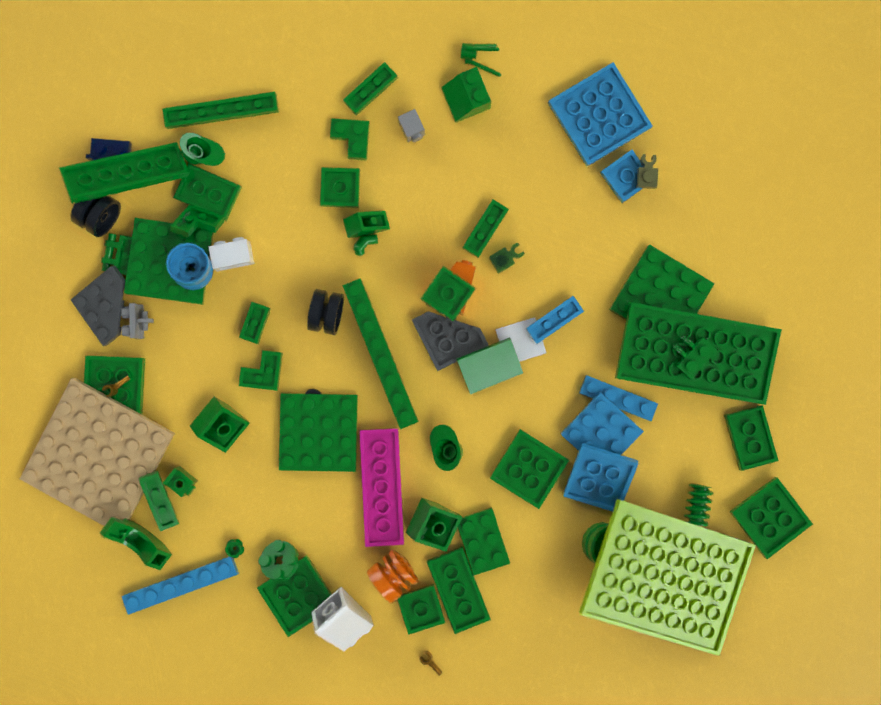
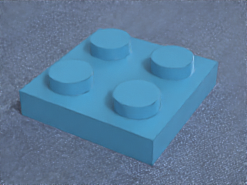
(623, 176)

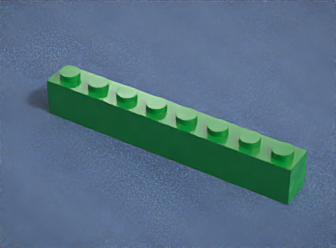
(380, 353)

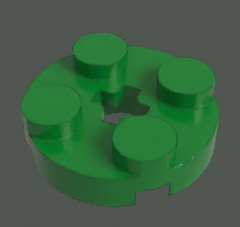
(268, 560)

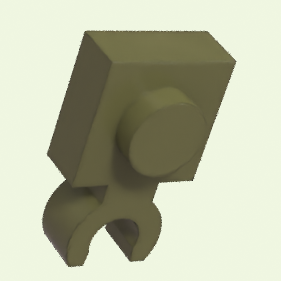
(647, 175)

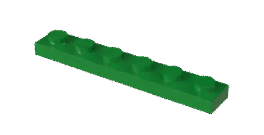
(220, 110)

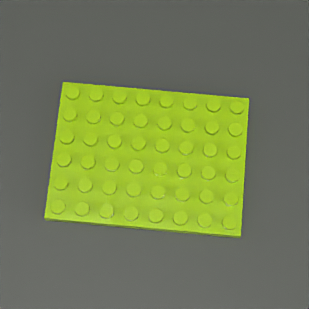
(667, 578)

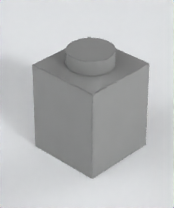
(411, 126)

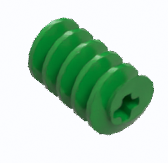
(699, 506)

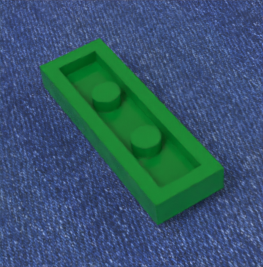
(370, 88)
(485, 228)
(158, 500)

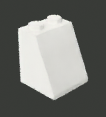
(341, 620)

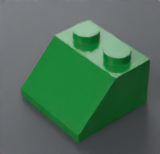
(466, 95)
(219, 424)
(433, 525)

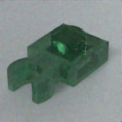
(504, 259)

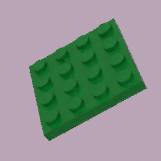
(147, 261)
(662, 283)
(318, 432)

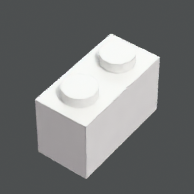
(231, 254)

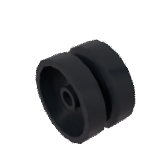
(96, 214)
(325, 312)

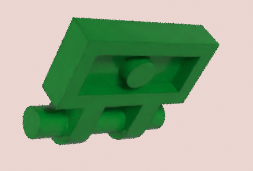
(122, 255)

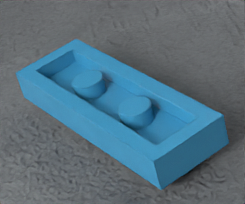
(554, 320)

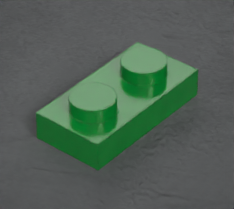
(255, 323)

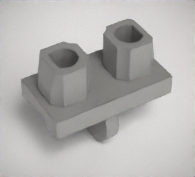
(138, 321)

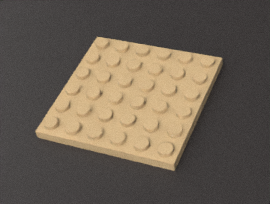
(96, 454)

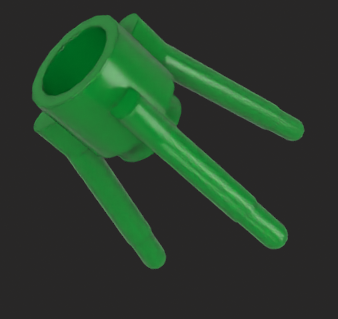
(470, 50)

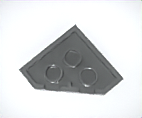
(102, 304)
(447, 339)

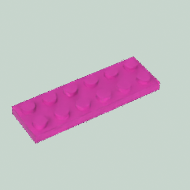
(381, 487)

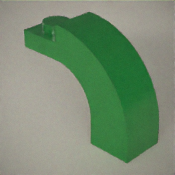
(139, 539)

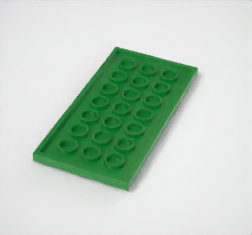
(736, 371)

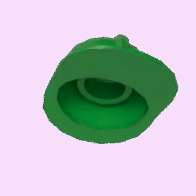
(201, 150)
(445, 447)

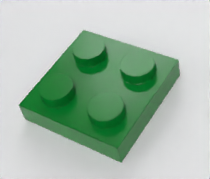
(340, 187)
(448, 293)
(421, 609)

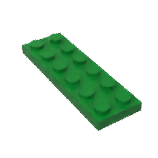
(123, 172)

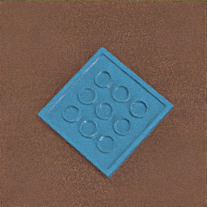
(600, 114)

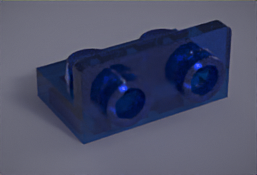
(105, 148)

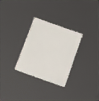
(522, 341)

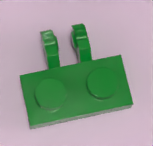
(695, 357)

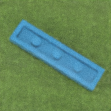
(622, 399)

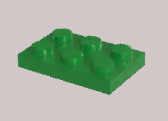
(483, 541)

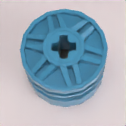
(182, 258)

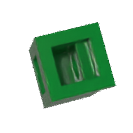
(188, 482)

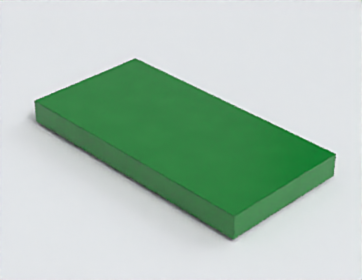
(458, 590)

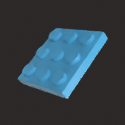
(602, 426)
(600, 477)

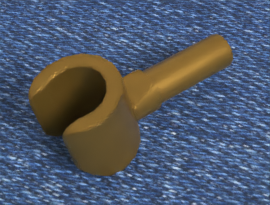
(114, 387)
(430, 663)

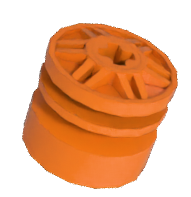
(389, 578)

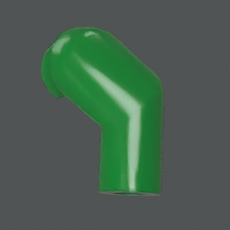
(362, 243)

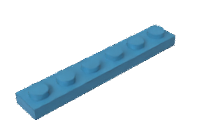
(180, 585)

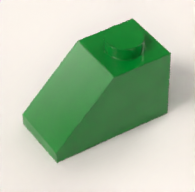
(366, 223)

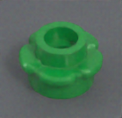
(234, 543)

